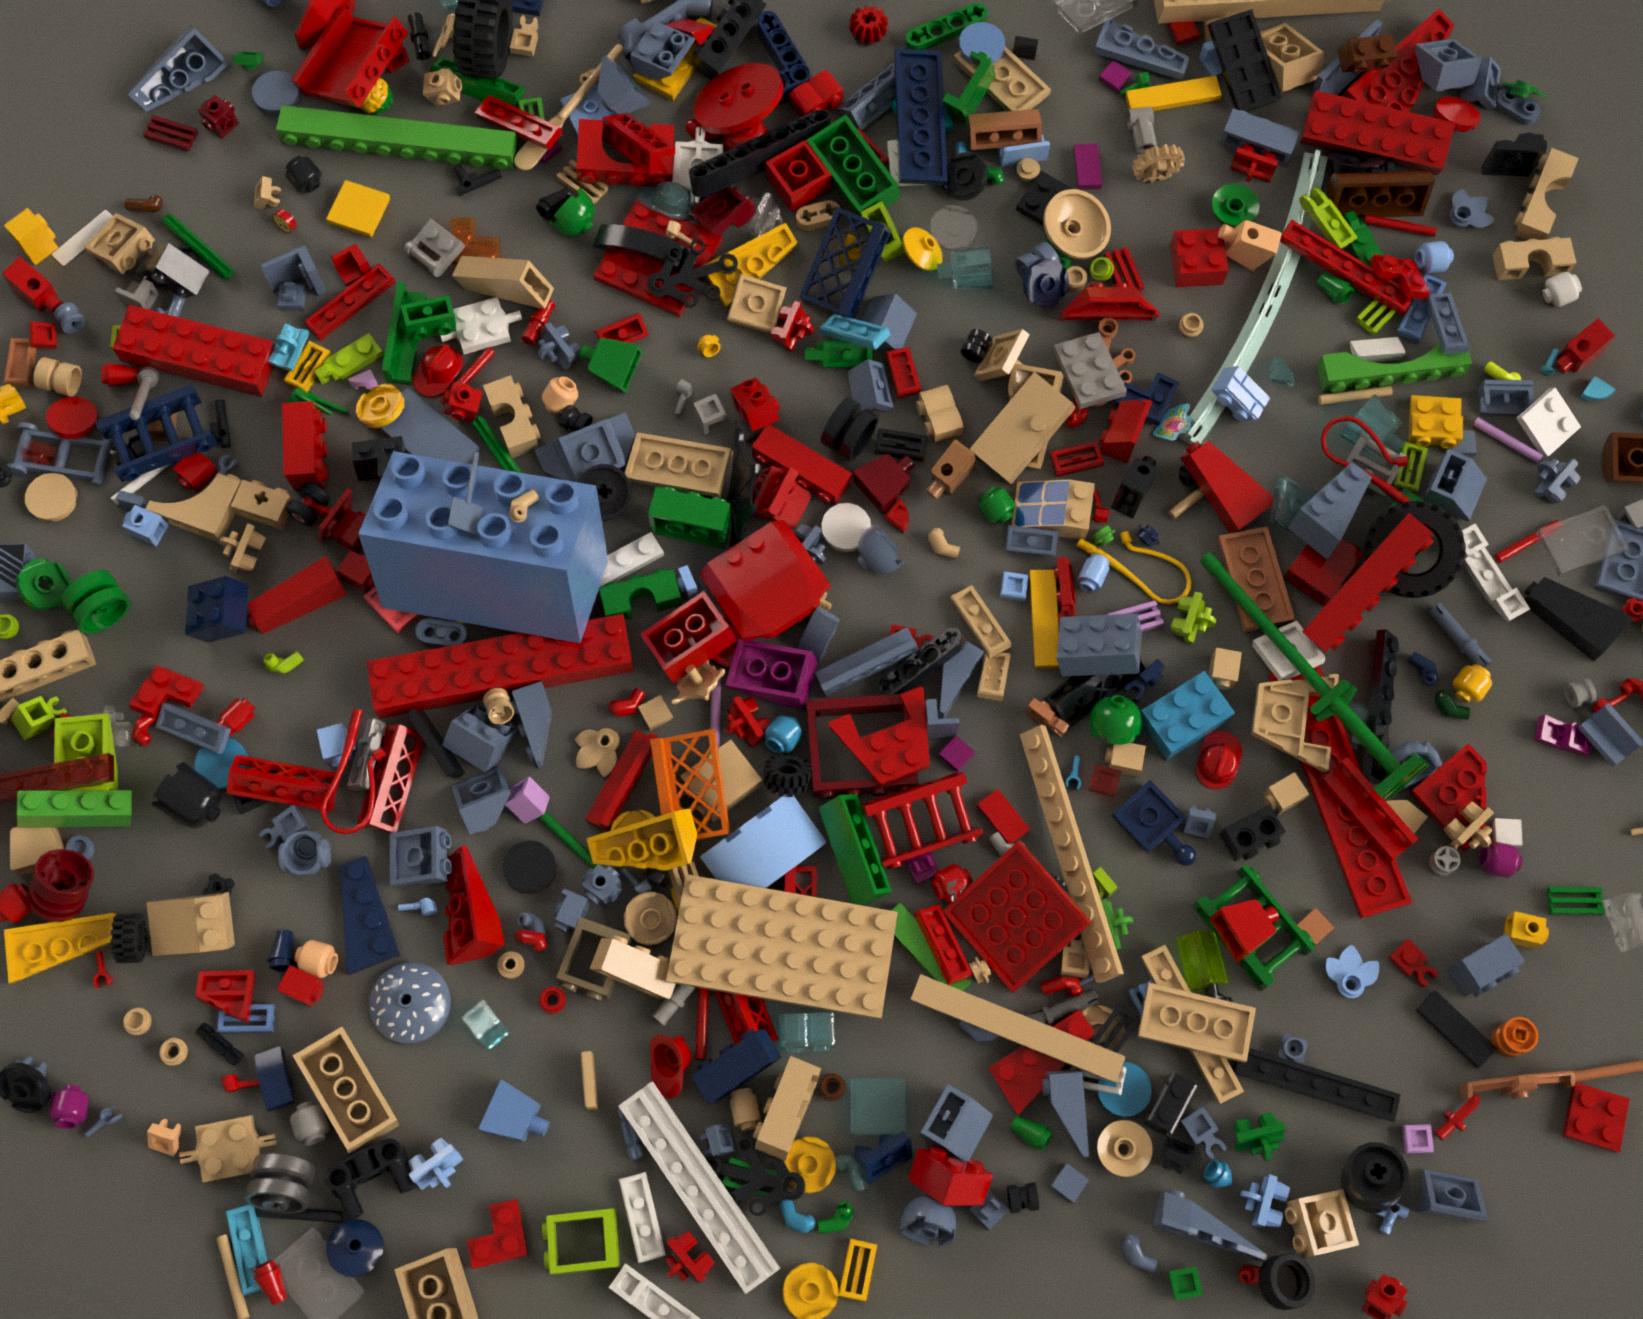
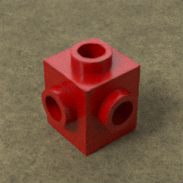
(461, 402)
(1385, 1298)

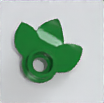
(1523, 89)

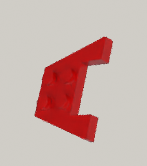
(894, 750)

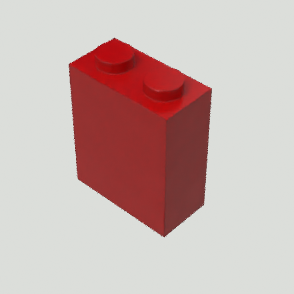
(1322, 576)

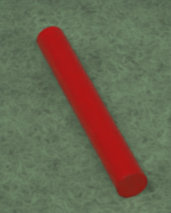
(1400, 225)
(475, 367)
(1519, 546)
(702, 1021)

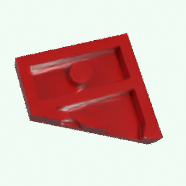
(227, 991)

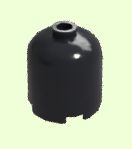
(188, 797)

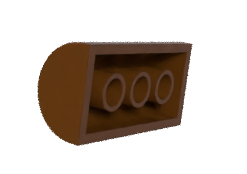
(1381, 193)
(1623, 458)

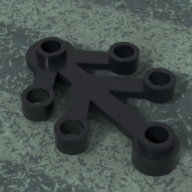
(688, 275)
(760, 1178)

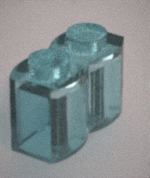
(807, 1032)

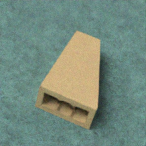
(505, 279)

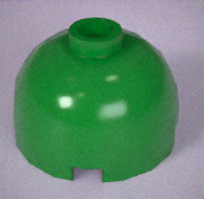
(575, 215)
(1116, 720)

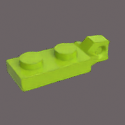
(349, 360)

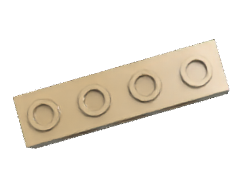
(77, 657)

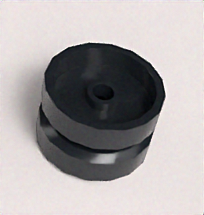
(849, 429)
(616, 485)
(1374, 1177)

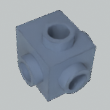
(604, 893)

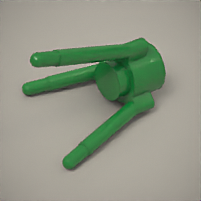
(300, 395)

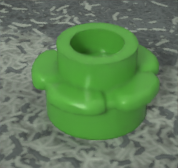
(1103, 536)

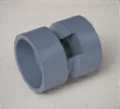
(1041, 251)

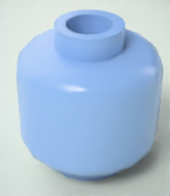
(1434, 257)

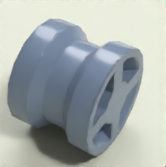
(69, 317)

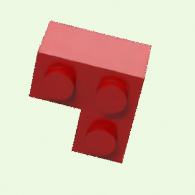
(949, 1179)

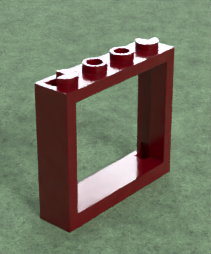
(851, 706)

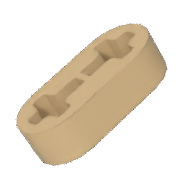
(816, 214)

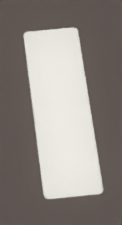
(76, 244)

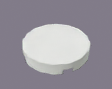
(844, 526)

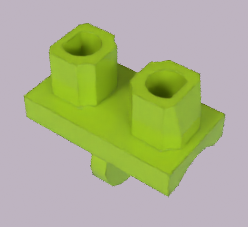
(1197, 617)

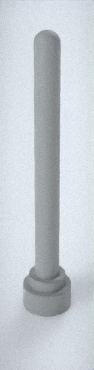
(147, 378)

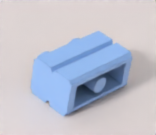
(1240, 394)

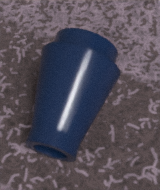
(282, 951)

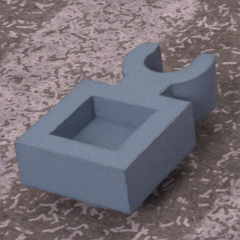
(285, 824)
(1201, 1128)

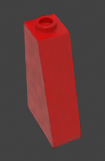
(1225, 485)
(296, 596)

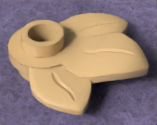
(595, 753)

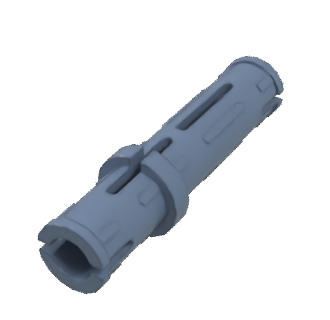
(1466, 644)

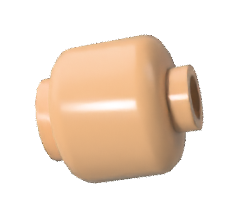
(559, 394)
(316, 958)

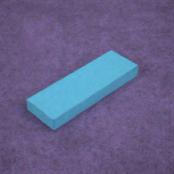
(855, 331)
(247, 1245)

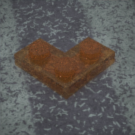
(465, 231)

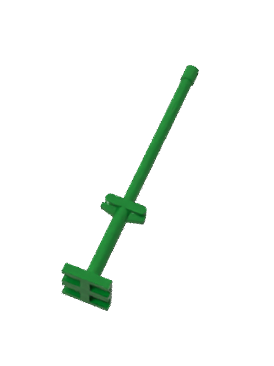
(1333, 700)

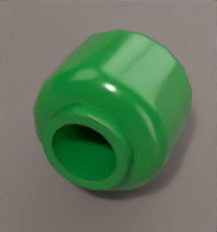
(996, 505)

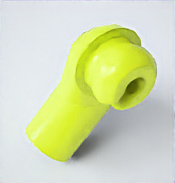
(1499, 373)

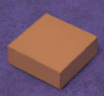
(1315, 925)

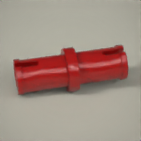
(536, 323)

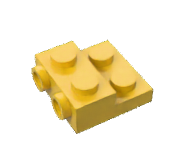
(1435, 421)

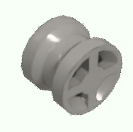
(1580, 692)
(1449, 858)

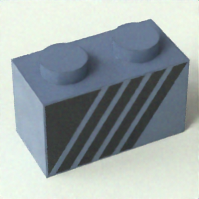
(12, 560)

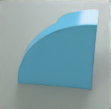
(1597, 390)

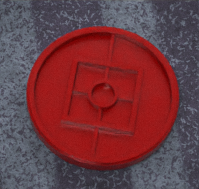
(738, 98)

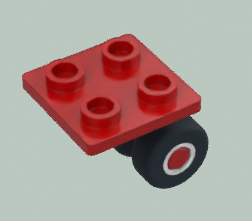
(314, 503)

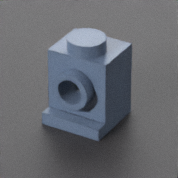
(570, 911)

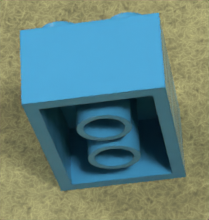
(1185, 715)

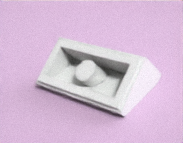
(1378, 349)

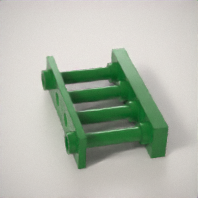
(1259, 972)

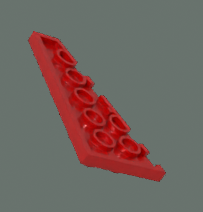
(1401, 81)

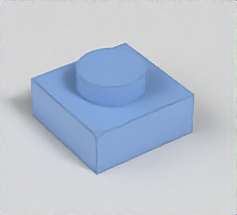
(686, 582)

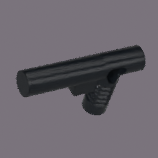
(473, 180)
(221, 426)

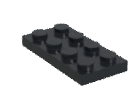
(1244, 61)

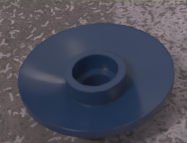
(357, 1262)

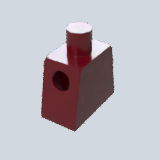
(884, 480)

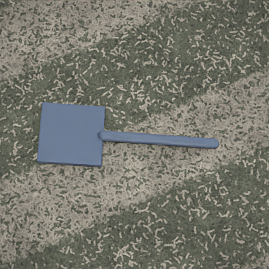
(463, 513)

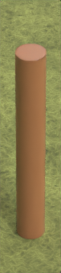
(1608, 1071)

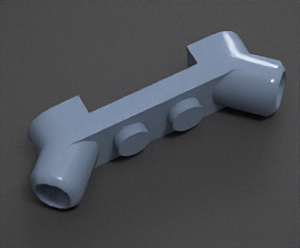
(633, 31)

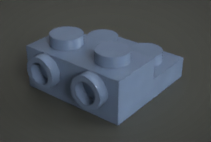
(419, 856)

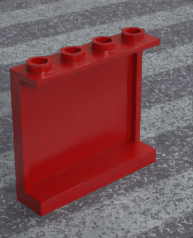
(348, 58)

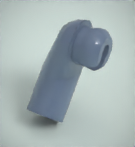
(531, 922)
(1135, 1255)

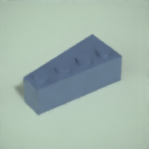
(1329, 512)

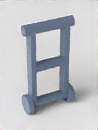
(28, 431)

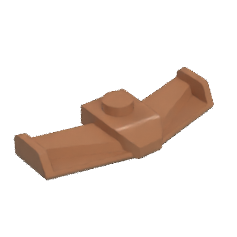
(1518, 1085)

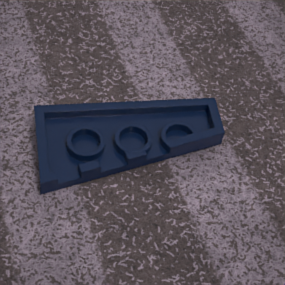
(366, 924)

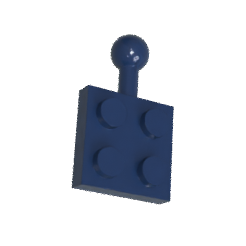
(1151, 819)

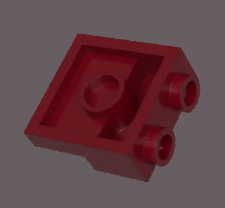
(722, 210)

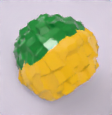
(378, 99)

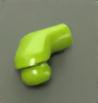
(282, 665)

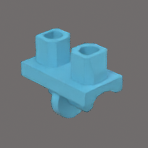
(288, 347)

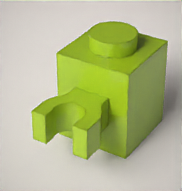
(35, 716)

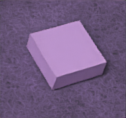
(1417, 1139)

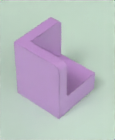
(527, 800)

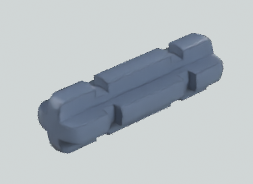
(631, 1138)

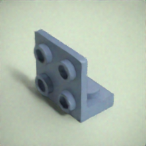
(293, 268)

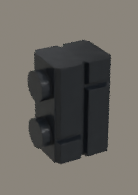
(1170, 1104)

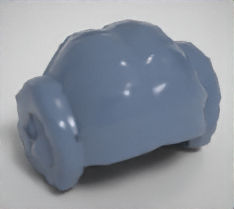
(1425, 750)
(304, 853)

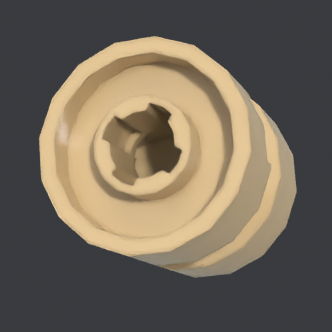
(61, 377)

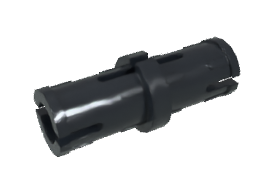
(419, 36)

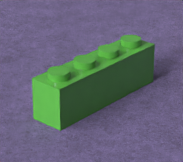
(74, 808)

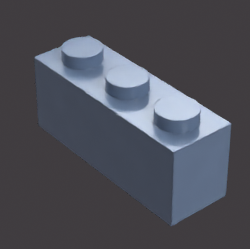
(1261, 134)

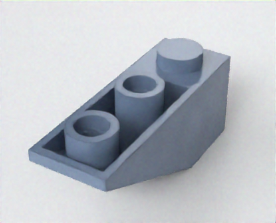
(536, 716)

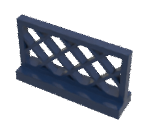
(864, 265)

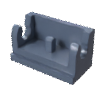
(1504, 397)

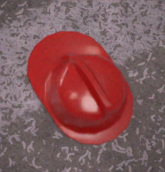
(437, 370)
(1218, 759)
(668, 1062)

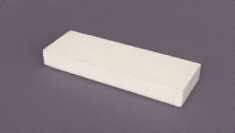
(642, 1217)

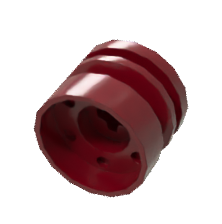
(60, 885)

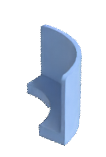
(765, 845)

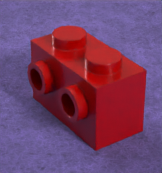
(755, 403)

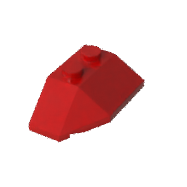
(316, 19)
(1114, 302)

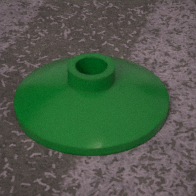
(1236, 197)

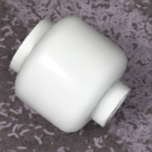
(1562, 289)

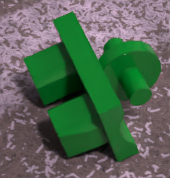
(1261, 1139)

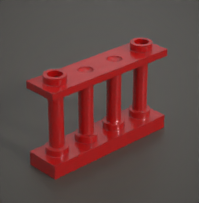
(903, 801)

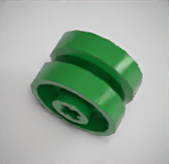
(95, 601)

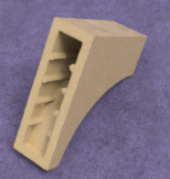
(206, 513)

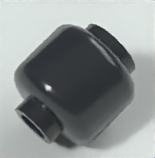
(303, 174)

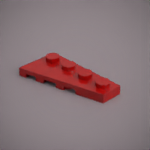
(1023, 1070)

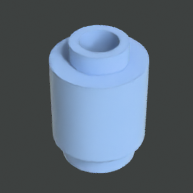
(1093, 573)

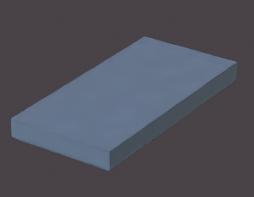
(429, 433)

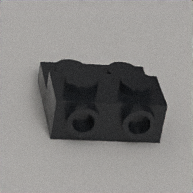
(1516, 157)

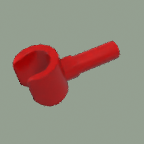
(1100, 514)
(1602, 702)
(101, 971)
(232, 1085)

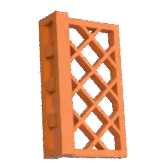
(667, 782)

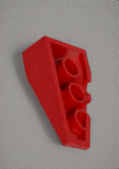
(473, 921)

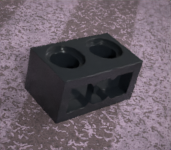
(1249, 828)

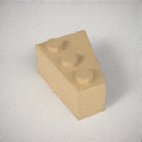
(786, 1108)

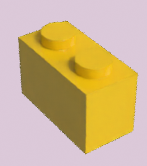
(32, 235)

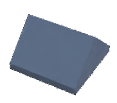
(893, 314)
(1451, 1197)

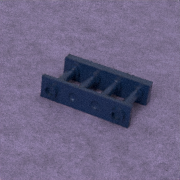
(157, 409)

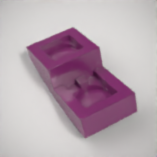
(1561, 735)

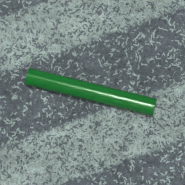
(567, 838)

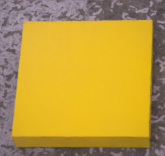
(358, 208)

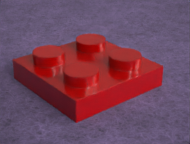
(1596, 1117)

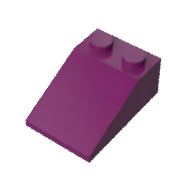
(772, 673)

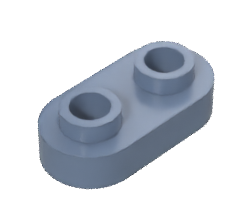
(1517, 107)
(442, 634)

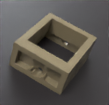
(572, 983)

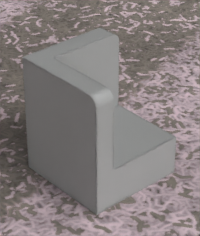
(138, 295)
(708, 412)
(1634, 513)

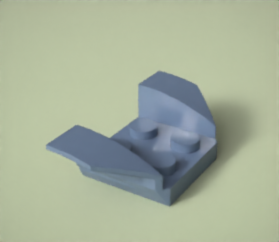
(594, 445)

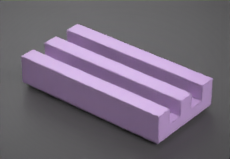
(1141, 608)

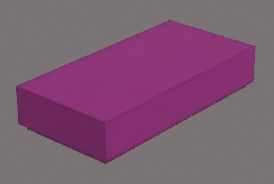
(1087, 166)

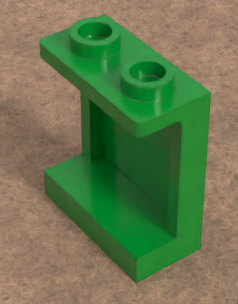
(974, 91)

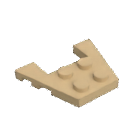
(1282, 716)

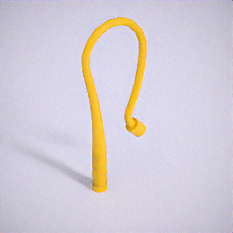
(1126, 539)

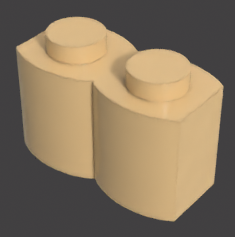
(940, 413)

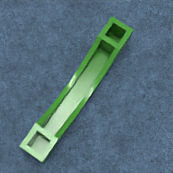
(1346, 371)

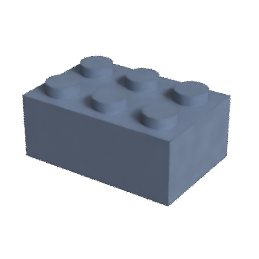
(1099, 645)

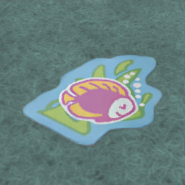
(1174, 423)

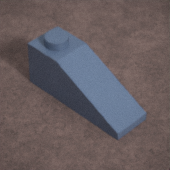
(956, 674)
(1066, 1097)

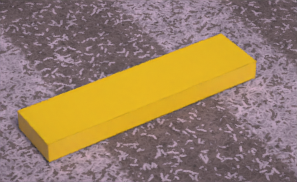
(1175, 94)
(1044, 618)

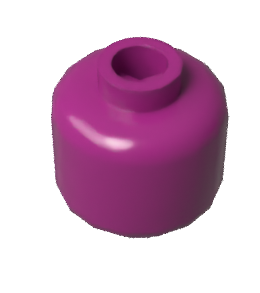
(1500, 859)
(69, 1107)

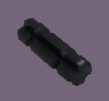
(219, 1044)

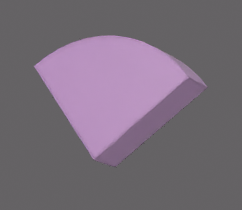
(363, 379)

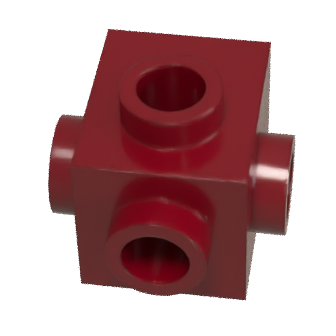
(218, 116)

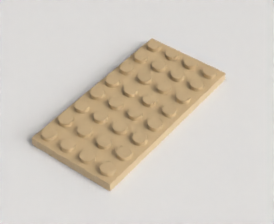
(782, 947)

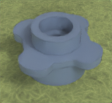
(1300, 1048)

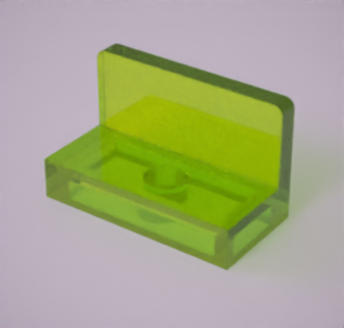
(1201, 959)

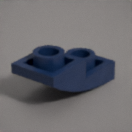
(273, 1078)

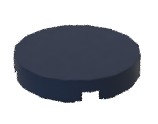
(1045, 283)

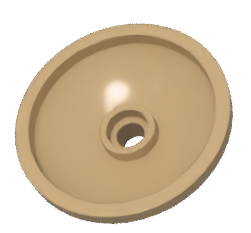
(1084, 217)

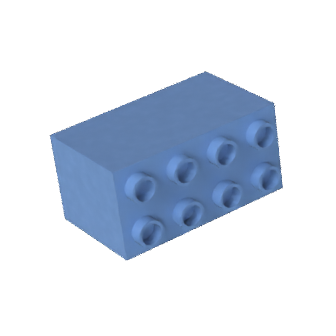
(509, 577)

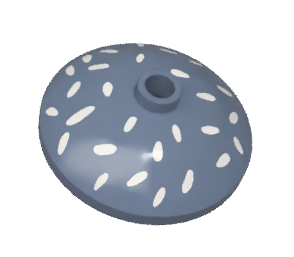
(419, 1018)

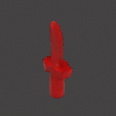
(1455, 1120)

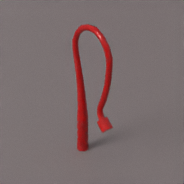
(1400, 461)
(348, 747)

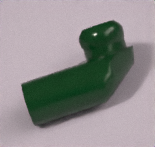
(1449, 708)

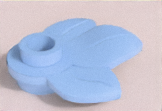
(1351, 968)

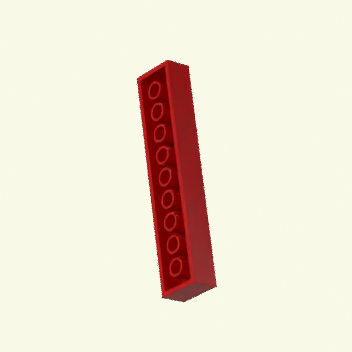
(507, 662)

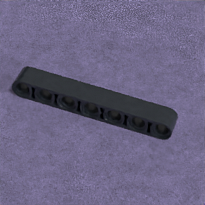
(751, 156)

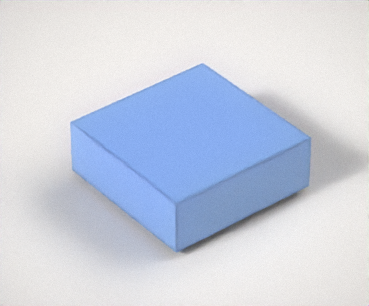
(1014, 586)

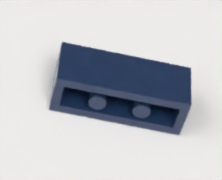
(735, 1065)

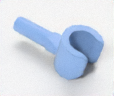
(426, 905)

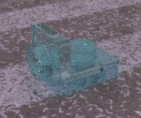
(485, 1025)

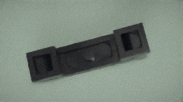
(638, 242)

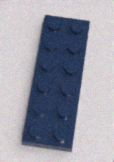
(920, 117)

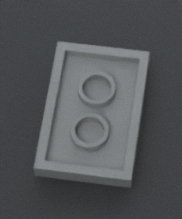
(1089, 370)

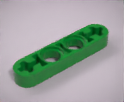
(944, 24)

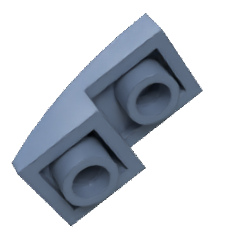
(819, 633)

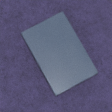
(1623, 573)

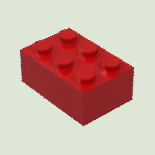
(304, 444)
(688, 636)

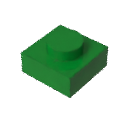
(248, 59)
(1185, 1283)

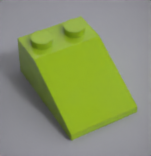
(82, 738)

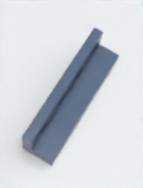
(1332, 79)
(871, 99)
(867, 662)

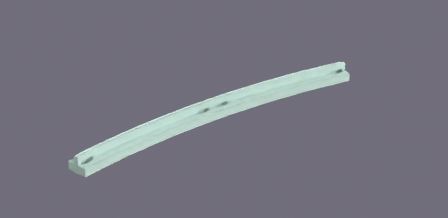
(1258, 325)

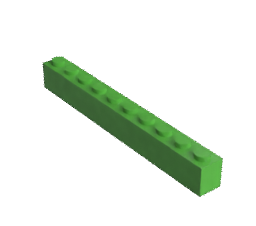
(397, 137)

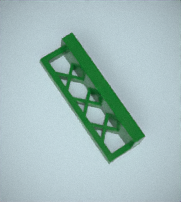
(399, 352)

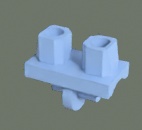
(437, 1168)
(1269, 1190)

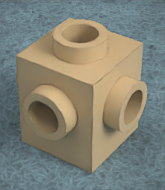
(442, 87)

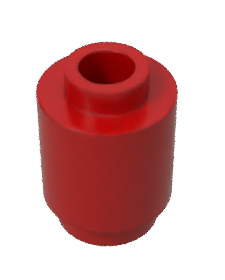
(237, 715)

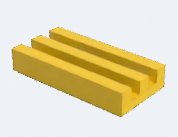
(289, 379)
(862, 1245)

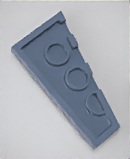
(1128, 47)

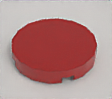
(1457, 111)
(72, 417)

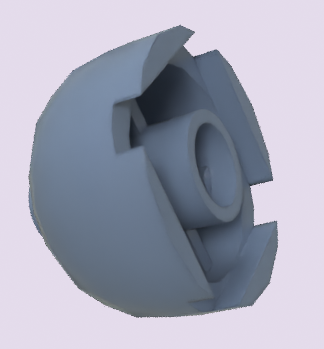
(878, 552)
(928, 1220)

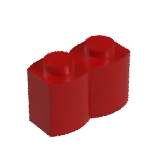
(817, 94)

